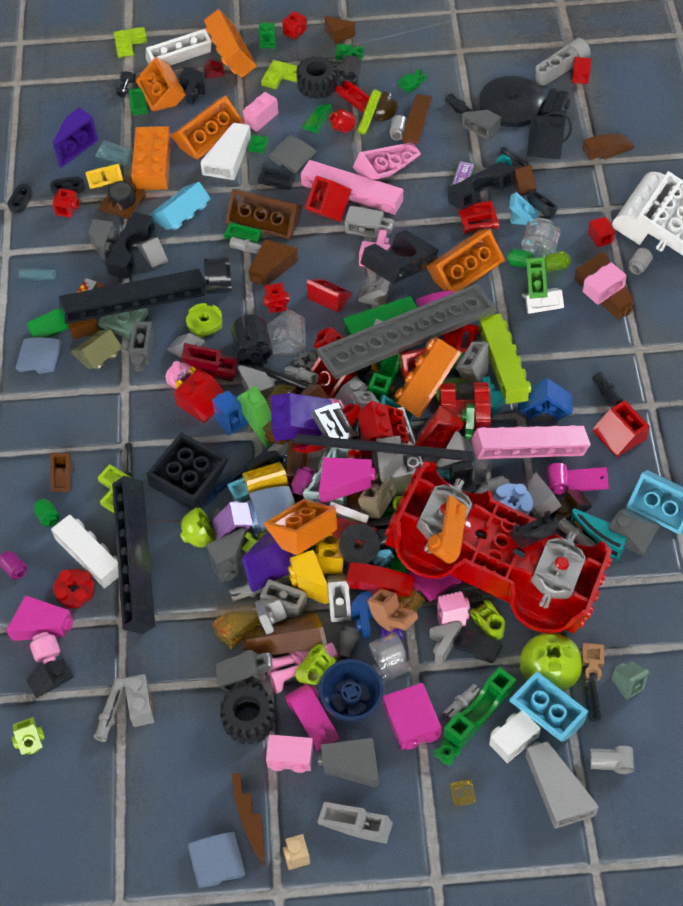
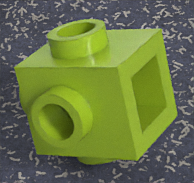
(27, 736)

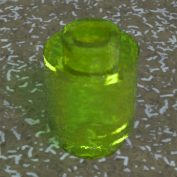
(557, 261)

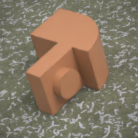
(388, 613)

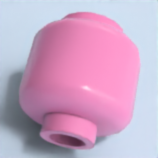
(45, 648)

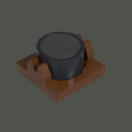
(121, 199)

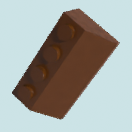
(263, 213)

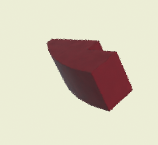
(209, 361)

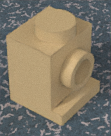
(296, 852)

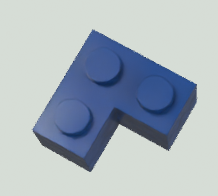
(547, 398)
(229, 412)

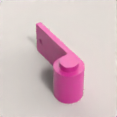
(581, 480)
(311, 715)

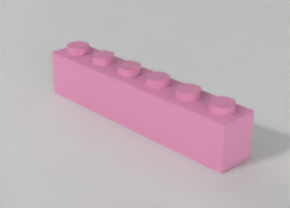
(364, 190)
(530, 442)

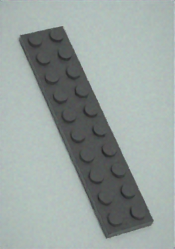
(405, 331)

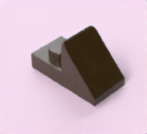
(572, 500)

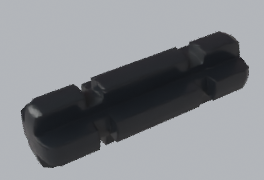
(592, 700)

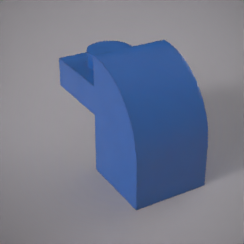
(361, 613)

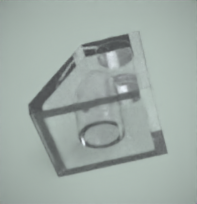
(287, 334)

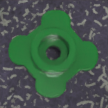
(447, 759)

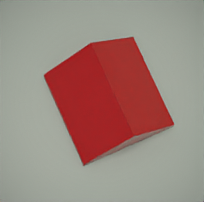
(327, 294)
(439, 429)

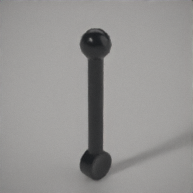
(504, 151)
(128, 446)

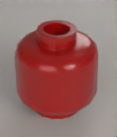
(342, 121)

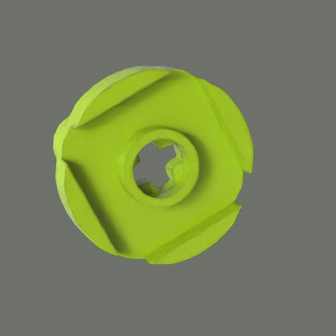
(207, 327)

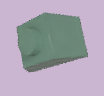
(630, 678)

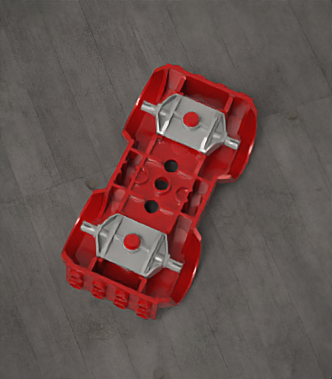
(546, 588)

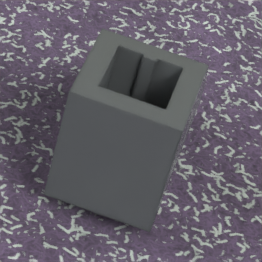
(101, 236)

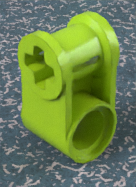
(486, 617)
(317, 663)

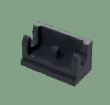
(534, 531)

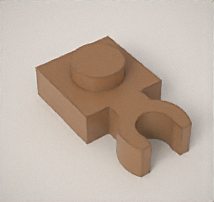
(593, 658)

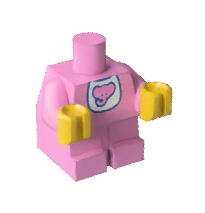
(178, 373)

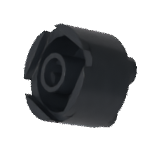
(217, 275)

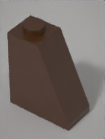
(272, 261)

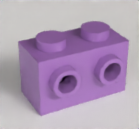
(232, 518)

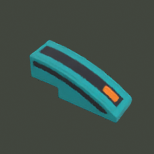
(599, 531)

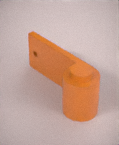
(448, 542)

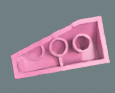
(385, 161)

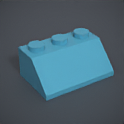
(181, 206)
(658, 501)
(550, 707)

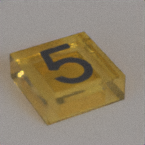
(462, 793)

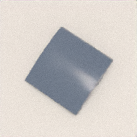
(38, 355)
(271, 502)
(216, 859)

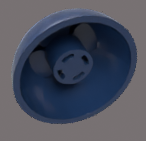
(354, 680)

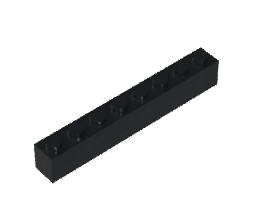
(131, 296)
(133, 555)

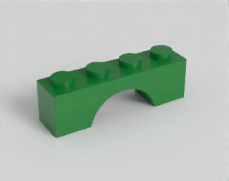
(384, 378)
(492, 696)

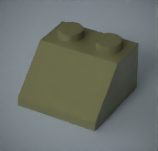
(97, 349)

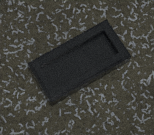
(276, 178)

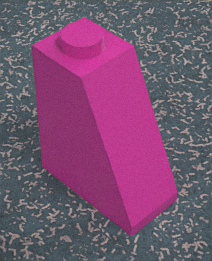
(344, 477)
(39, 617)

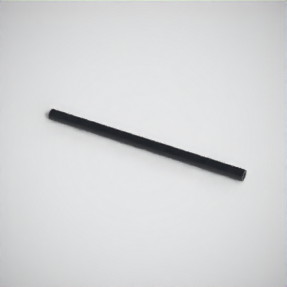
(385, 447)

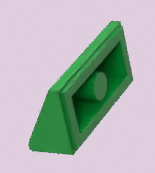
(318, 118)
(47, 325)

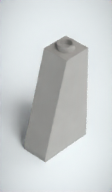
(559, 788)

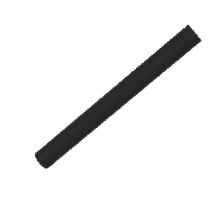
(281, 377)

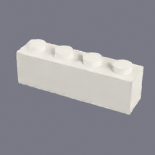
(181, 48)
(86, 550)

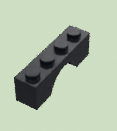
(494, 177)
(137, 229)

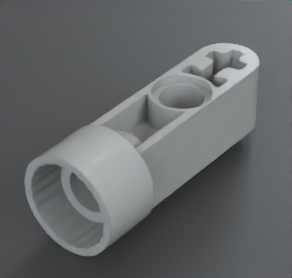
(561, 61)

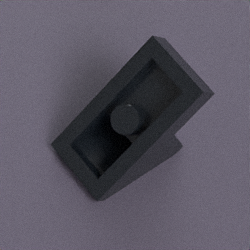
(47, 678)

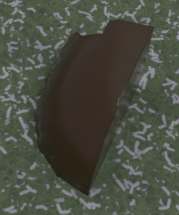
(386, 107)

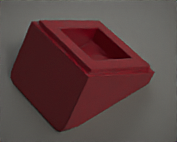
(213, 69)

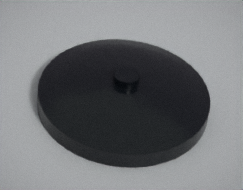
(513, 100)

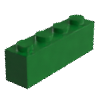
(366, 319)

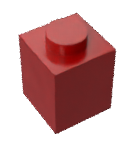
(581, 70)
(601, 231)

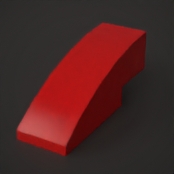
(376, 577)

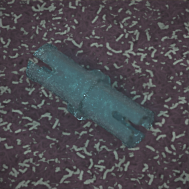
(37, 274)

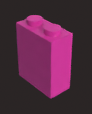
(412, 716)

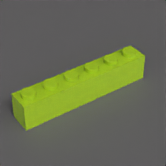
(504, 359)

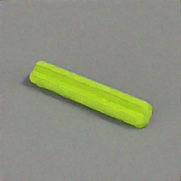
(369, 111)

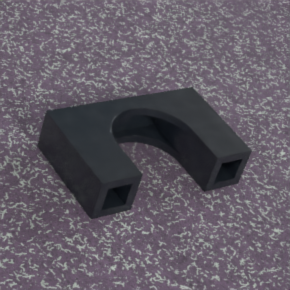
(395, 268)

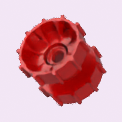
(481, 401)

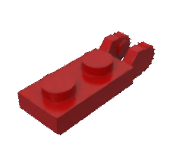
(353, 95)

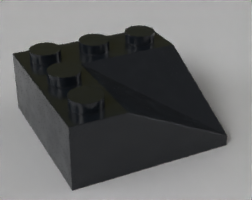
(187, 471)

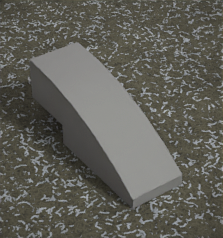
(355, 822)

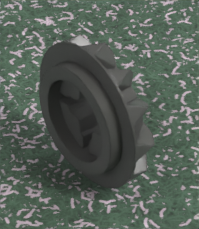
(299, 360)

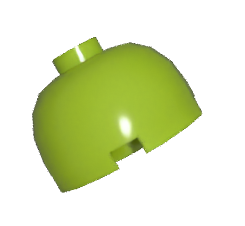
(197, 529)

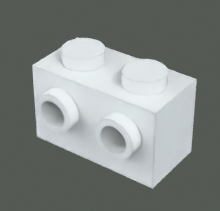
(514, 736)

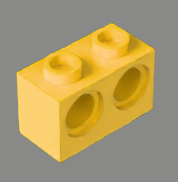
(104, 176)
(329, 555)

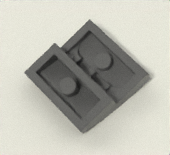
(292, 154)

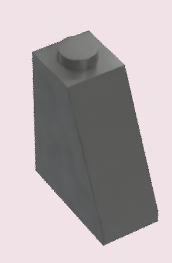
(351, 761)

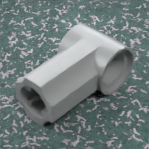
(617, 759)

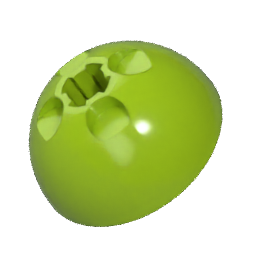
(554, 658)

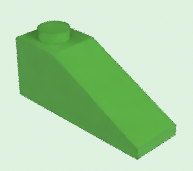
(537, 278)
(256, 412)

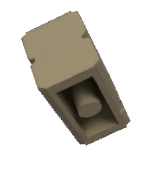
(377, 498)

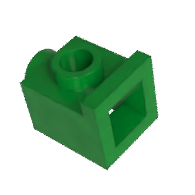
(267, 35)

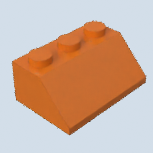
(161, 85)
(302, 525)

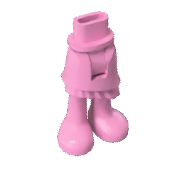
(277, 678)

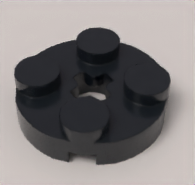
(360, 532)

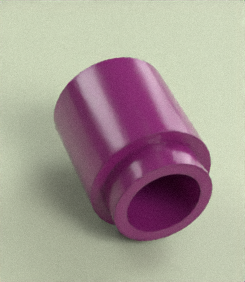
(302, 480)
(13, 565)

